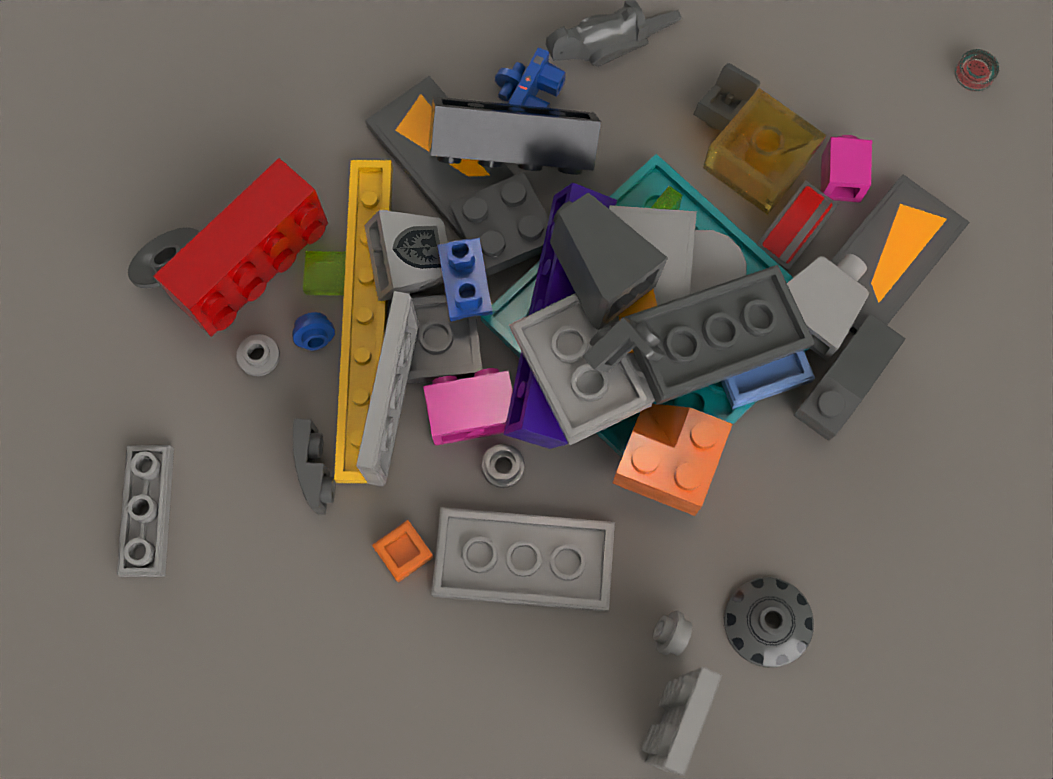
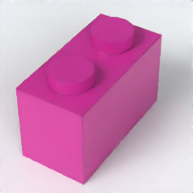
(468, 406)

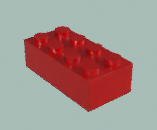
(244, 248)

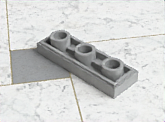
(145, 537)

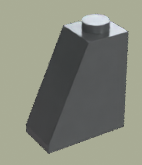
(604, 258)

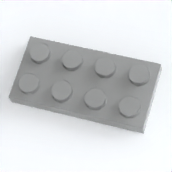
(686, 708)

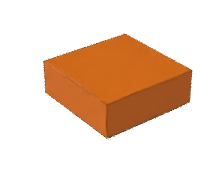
(403, 551)

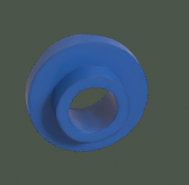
(313, 331)

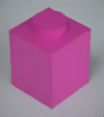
(846, 168)

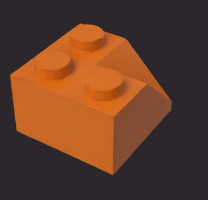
(673, 456)

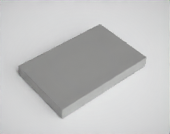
(577, 394)

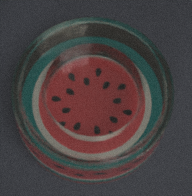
(977, 70)

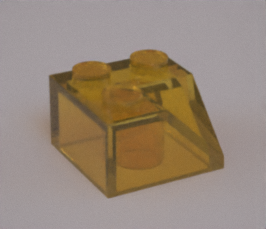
(763, 151)

